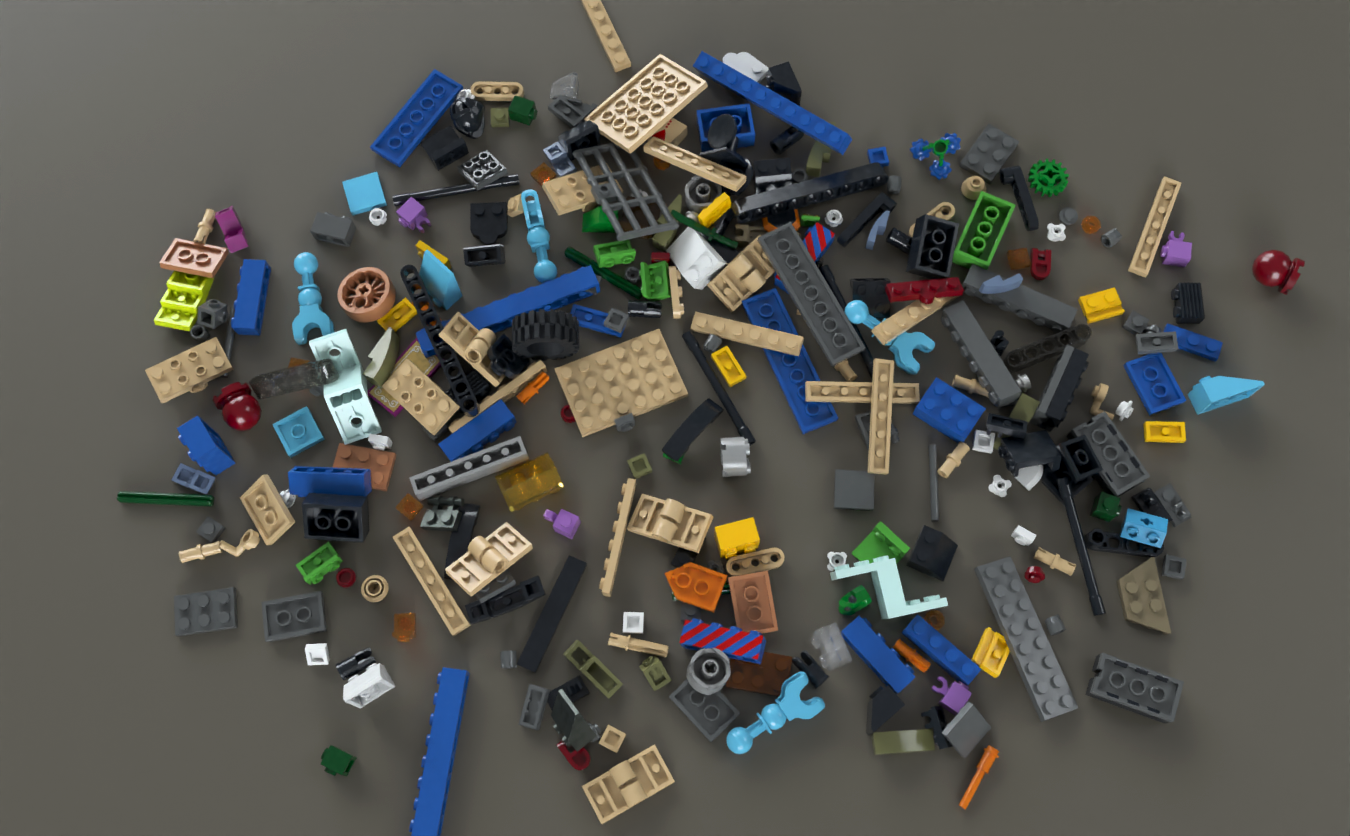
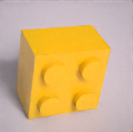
(737, 538)

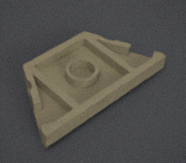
(1143, 597)

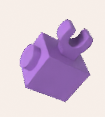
(413, 215)
(1176, 251)
(564, 523)
(953, 696)

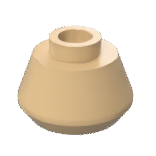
(972, 187)
(374, 588)

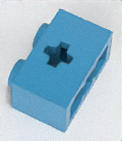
(1144, 528)

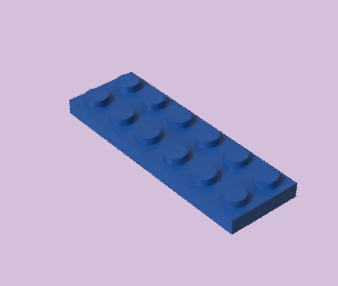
(416, 118)

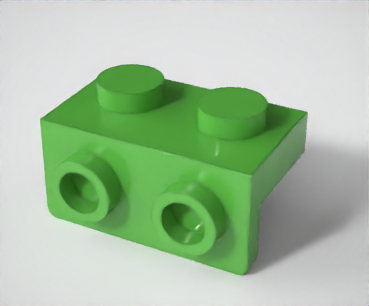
(614, 253)
(655, 281)
(319, 563)

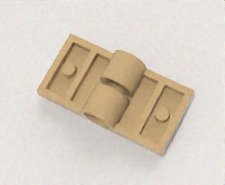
(573, 191)
(742, 276)
(471, 345)
(189, 370)
(420, 396)
(670, 522)
(488, 558)
(628, 784)

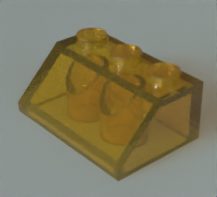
(529, 482)

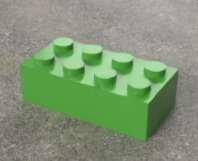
(983, 231)

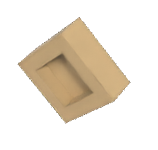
(515, 206)
(612, 739)

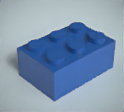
(743, 117)
(948, 411)
(205, 446)

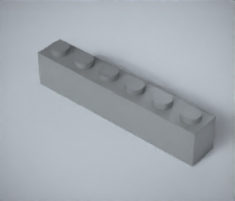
(469, 468)

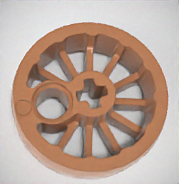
(366, 294)

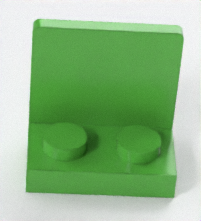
(881, 543)

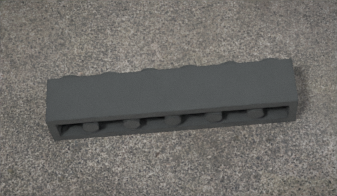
(1022, 301)
(980, 354)

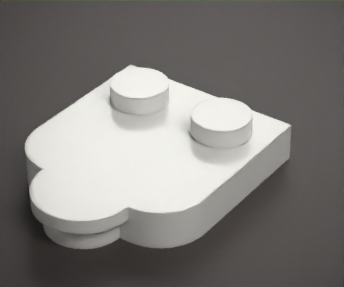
(747, 65)

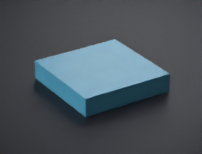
(364, 193)
(298, 431)

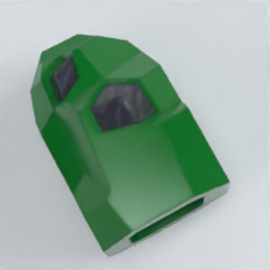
(854, 601)

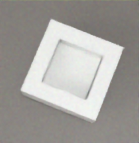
(380, 442)
(983, 442)
(1023, 536)
(633, 622)
(317, 654)

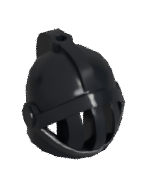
(468, 120)

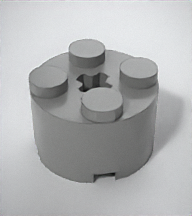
(700, 193)
(733, 456)
(708, 659)

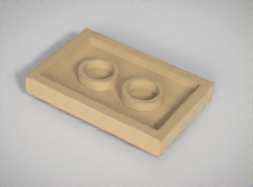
(267, 510)

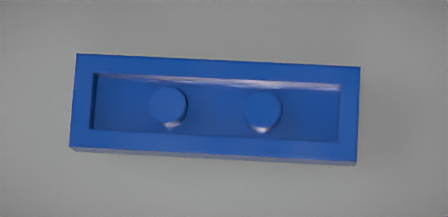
(593, 319)
(1196, 343)

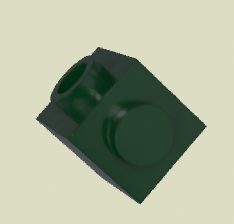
(522, 110)
(1105, 507)
(337, 761)

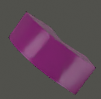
(232, 229)

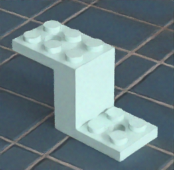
(349, 393)
(888, 587)

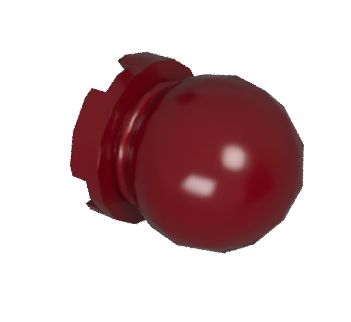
(1276, 269)
(238, 406)

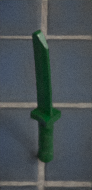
(700, 228)

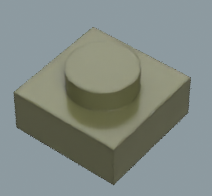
(499, 117)
(639, 466)

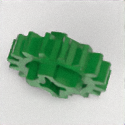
(1046, 179)

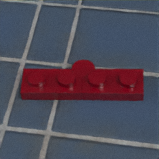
(924, 290)

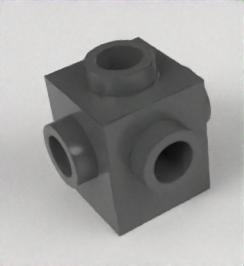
(212, 313)

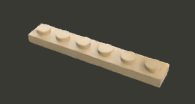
(607, 34)
(695, 164)
(1154, 227)
(908, 318)
(747, 333)
(504, 392)
(857, 392)
(880, 416)
(615, 545)
(431, 581)

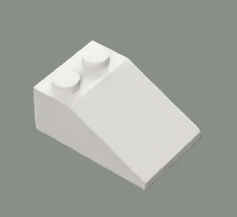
(695, 258)
(368, 686)

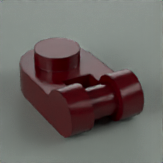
(1040, 268)
(578, 760)

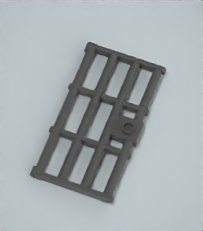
(610, 192)

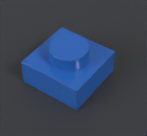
(878, 155)

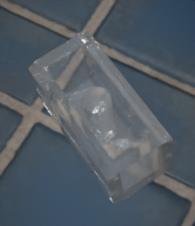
(831, 647)

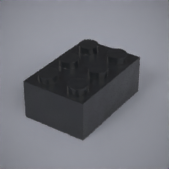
(932, 247)
(335, 517)

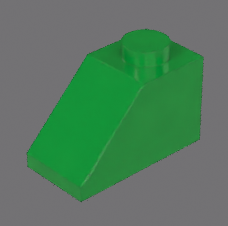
(598, 221)

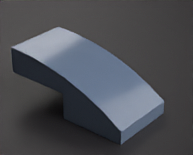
(559, 160)
(878, 228)
(997, 285)
(193, 479)

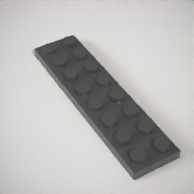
(811, 294)
(1026, 639)

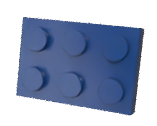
(1154, 383)

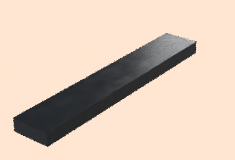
(552, 614)

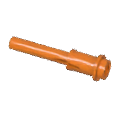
(983, 767)

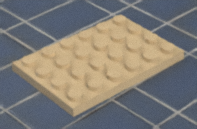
(646, 103)
(620, 382)

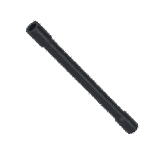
(504, 181)
(828, 276)
(694, 347)
(1094, 596)

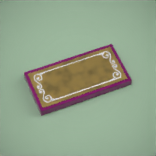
(426, 365)

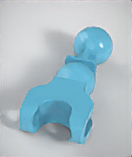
(538, 237)
(309, 299)
(900, 346)
(774, 715)

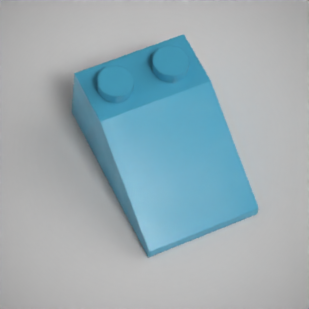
(439, 281)
(1221, 391)

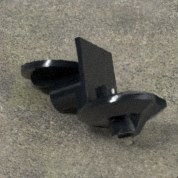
(725, 143)

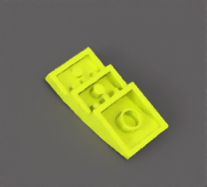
(182, 300)

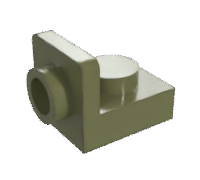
(655, 672)

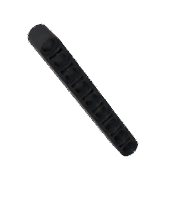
(809, 192)
(443, 348)

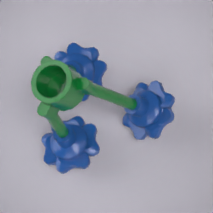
(945, 145)

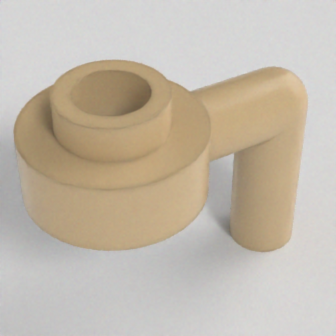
(1099, 394)
(248, 541)

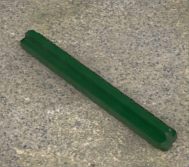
(605, 273)
(165, 498)

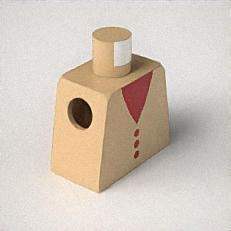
(671, 132)

